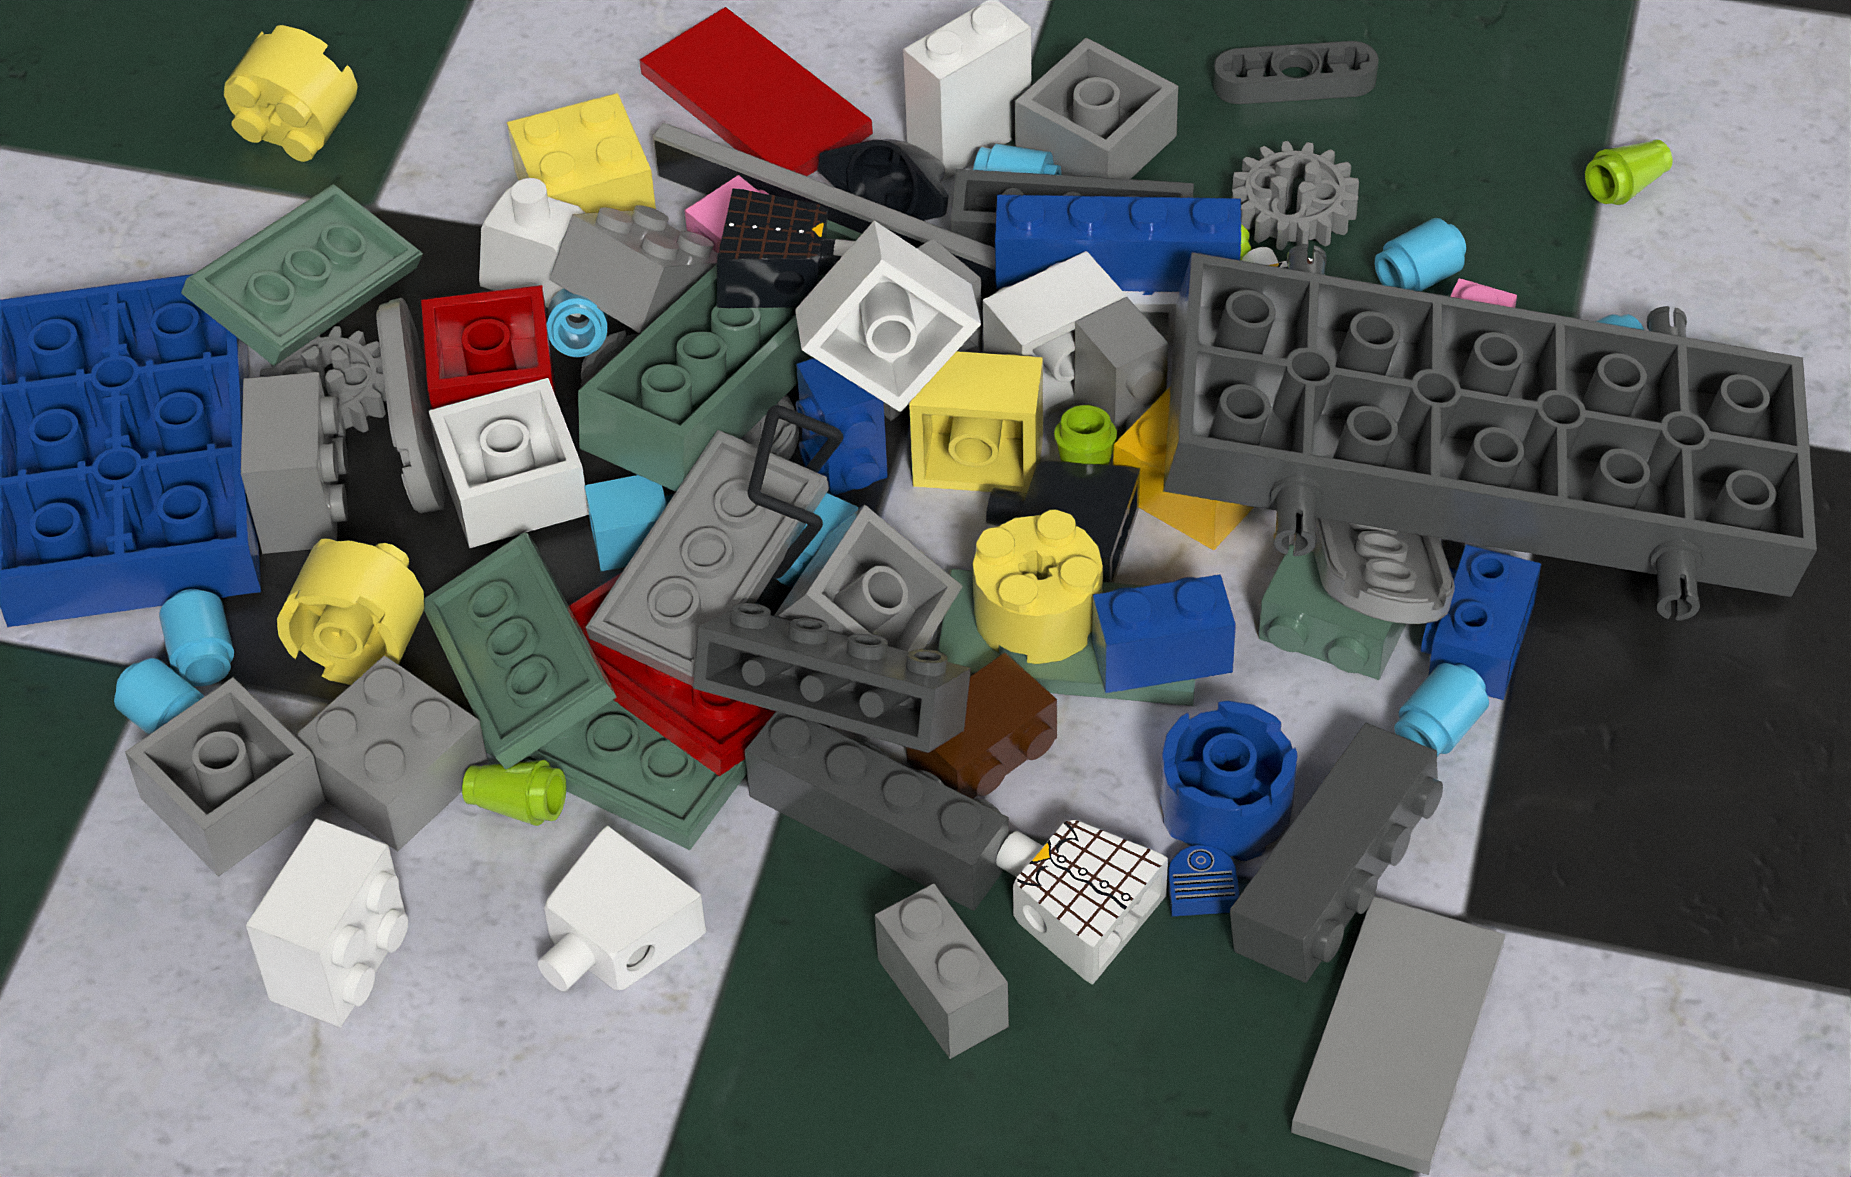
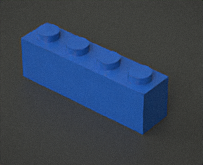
(1133, 239)

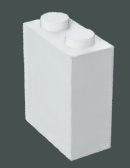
(967, 84)

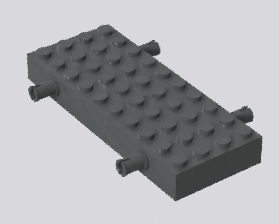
(1490, 427)

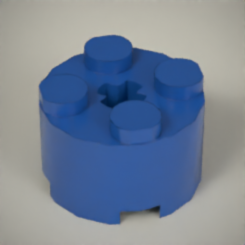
(1228, 779)

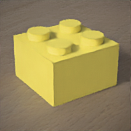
(584, 155)
(979, 423)

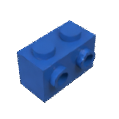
(856, 414)
(1485, 616)
(1163, 633)

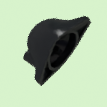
(890, 175)

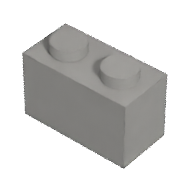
(1119, 363)
(942, 970)

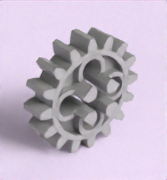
(1323, 200)
(354, 381)

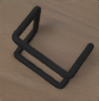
(754, 490)

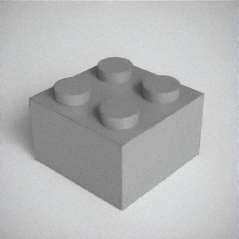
(1098, 114)
(631, 262)
(292, 461)
(873, 584)
(392, 751)
(225, 776)

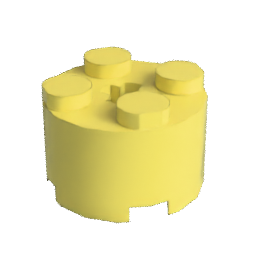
(289, 92)
(1036, 586)
(351, 608)

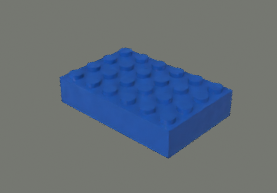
(119, 453)

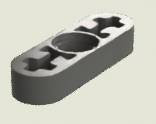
(1335, 83)

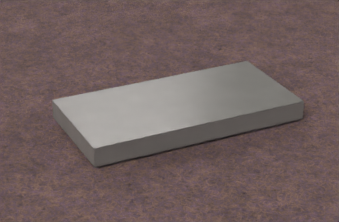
(704, 556)
(1399, 1035)

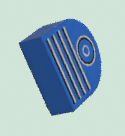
(1202, 882)

